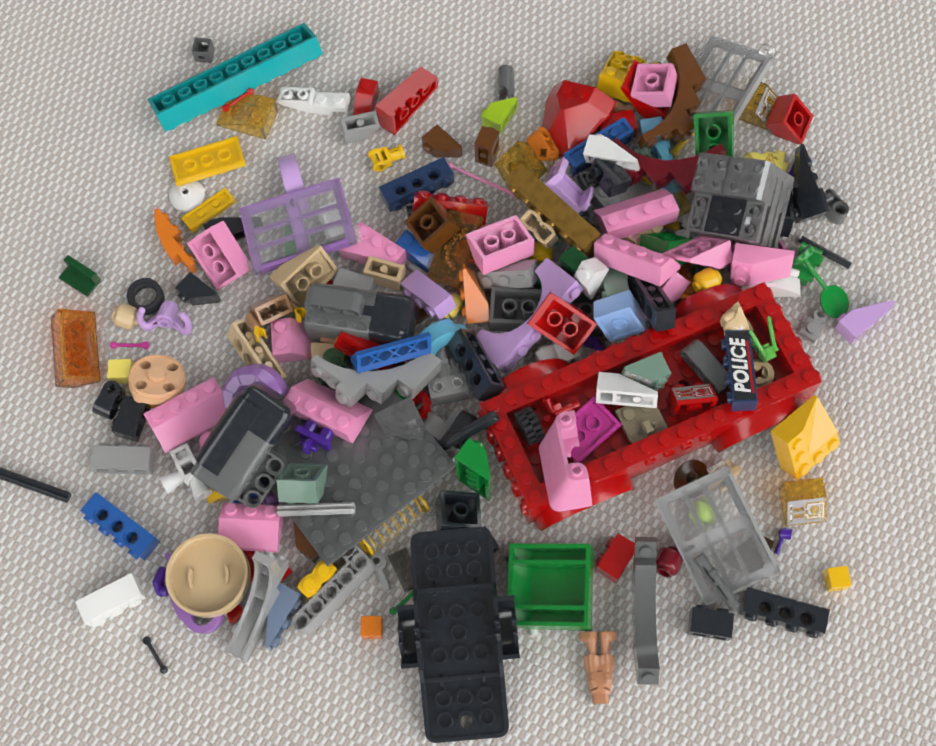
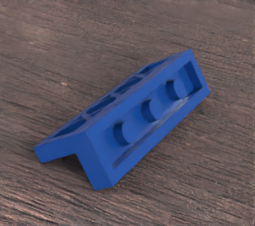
(620, 129)
(392, 353)

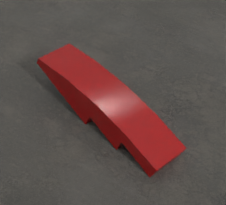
(350, 344)

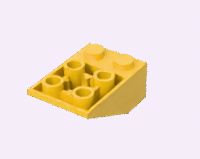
(615, 73)

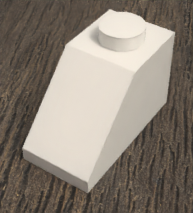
(590, 276)

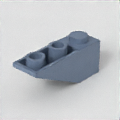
(280, 615)

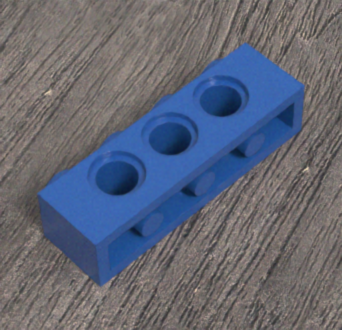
(98, 505)

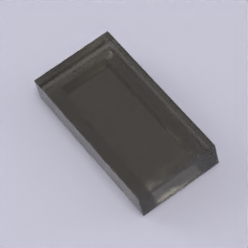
(402, 566)

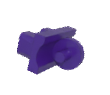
(308, 433)

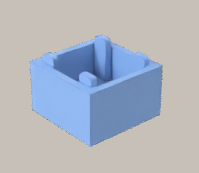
(619, 316)

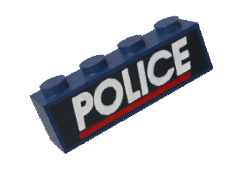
(740, 370)

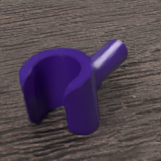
(784, 533)

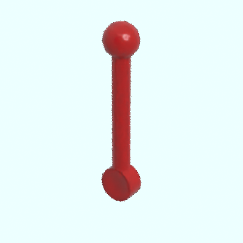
(225, 107)

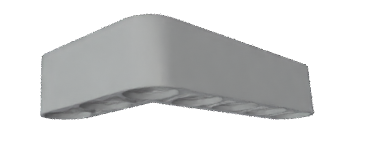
(337, 582)

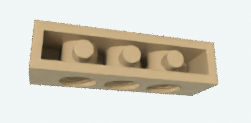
(249, 349)

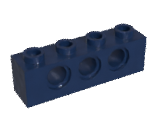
(421, 176)

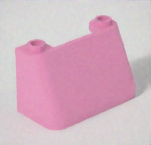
(565, 483)

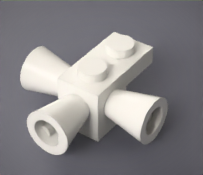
(184, 462)

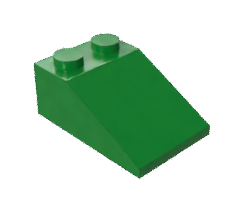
(712, 129)

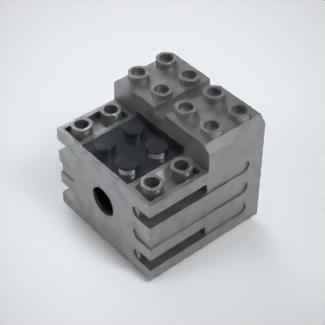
(739, 199)

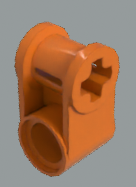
(543, 145)

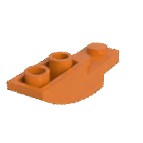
(172, 241)

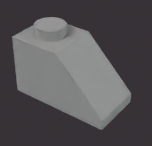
(359, 126)

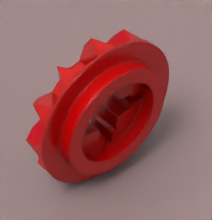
(423, 398)

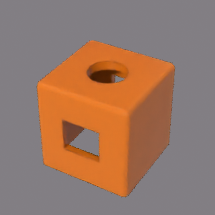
(371, 627)

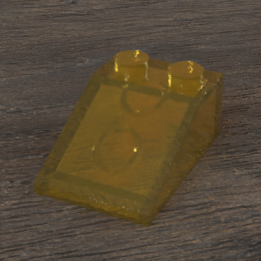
(250, 116)

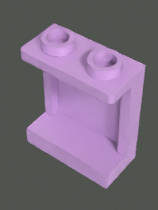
(567, 189)

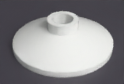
(188, 201)

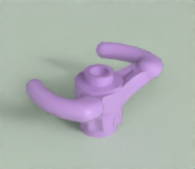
(166, 318)

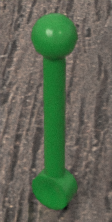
(393, 610)

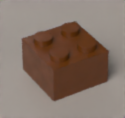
(432, 225)

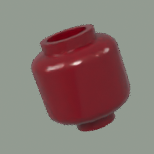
(668, 561)

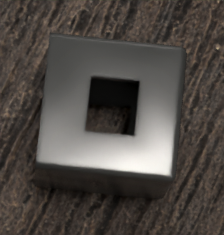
(199, 50)

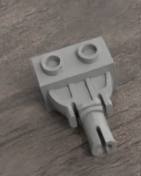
(448, 384)

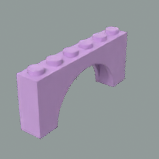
(510, 347)

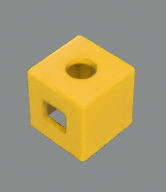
(837, 578)

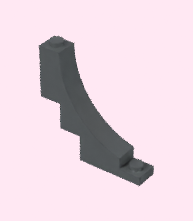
(644, 611)

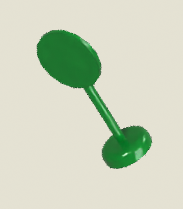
(832, 298)

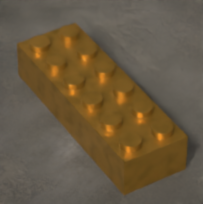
(553, 210)

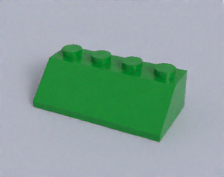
(473, 468)

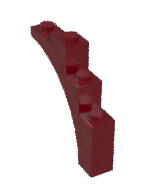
(662, 172)

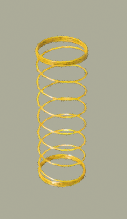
(369, 551)

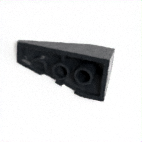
(808, 199)

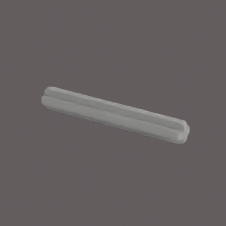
(316, 509)

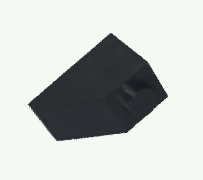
(195, 291)

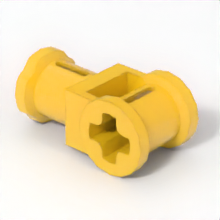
(385, 157)

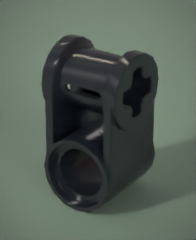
(108, 401)

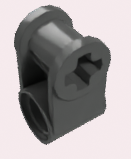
(836, 205)

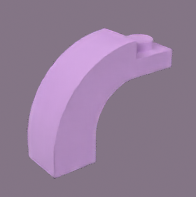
(290, 172)

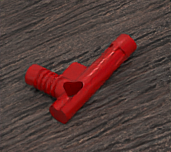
(556, 408)

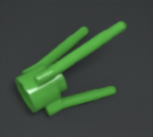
(765, 351)

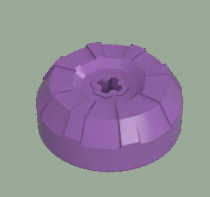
(249, 374)

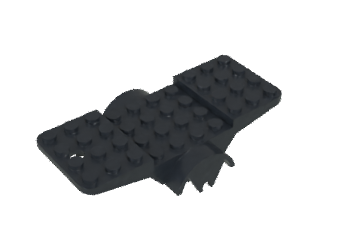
(458, 634)

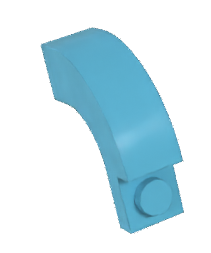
(441, 334)

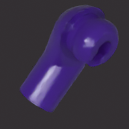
(594, 343)
(158, 582)

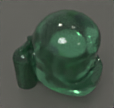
(335, 357)

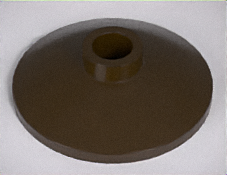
(689, 472)

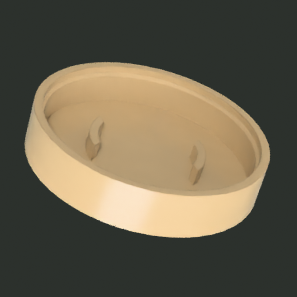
(208, 575)

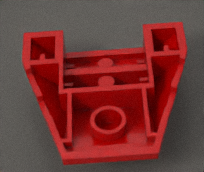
(574, 113)

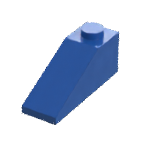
(414, 251)

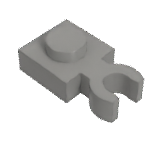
(812, 327)

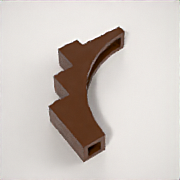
(685, 101)

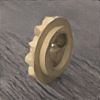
(767, 373)

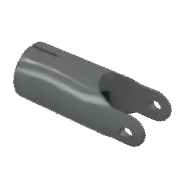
(506, 81)

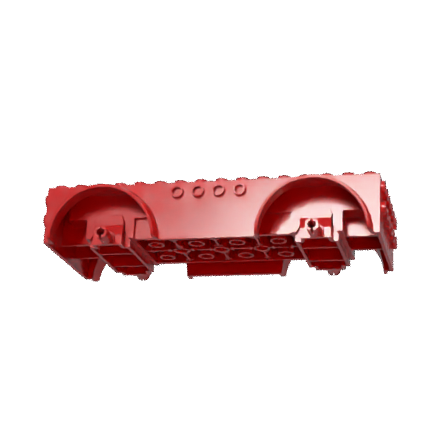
(618, 461)

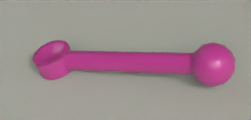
(145, 345)

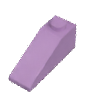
(859, 320)

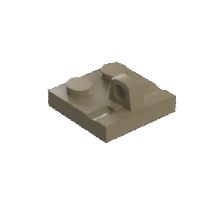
(640, 422)

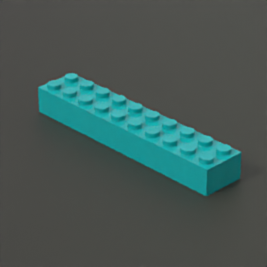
(235, 76)

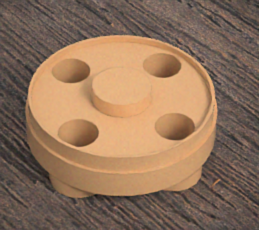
(156, 379)

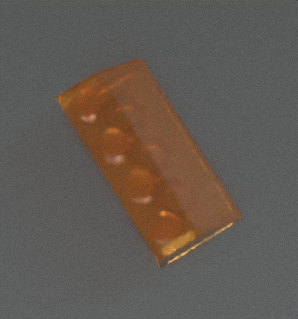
(71, 349)

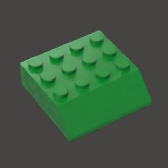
(551, 585)

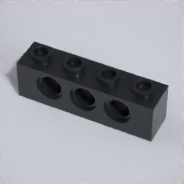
(653, 303)
(475, 365)
(816, 615)

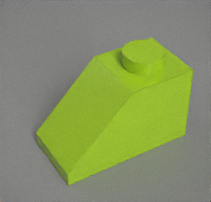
(499, 113)

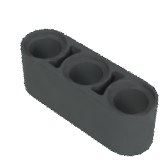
(704, 365)

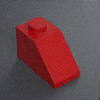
(366, 96)

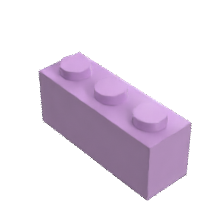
(428, 295)

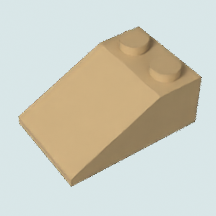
(302, 272)

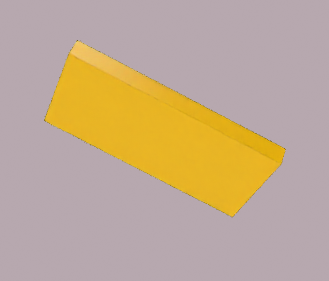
(207, 161)

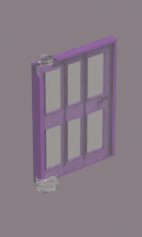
(296, 223)

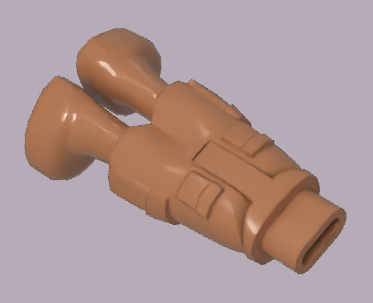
(599, 667)

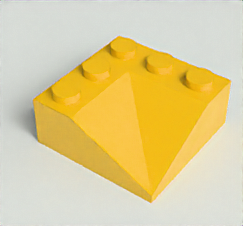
(804, 438)

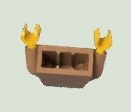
(270, 310)

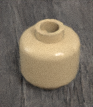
(124, 316)

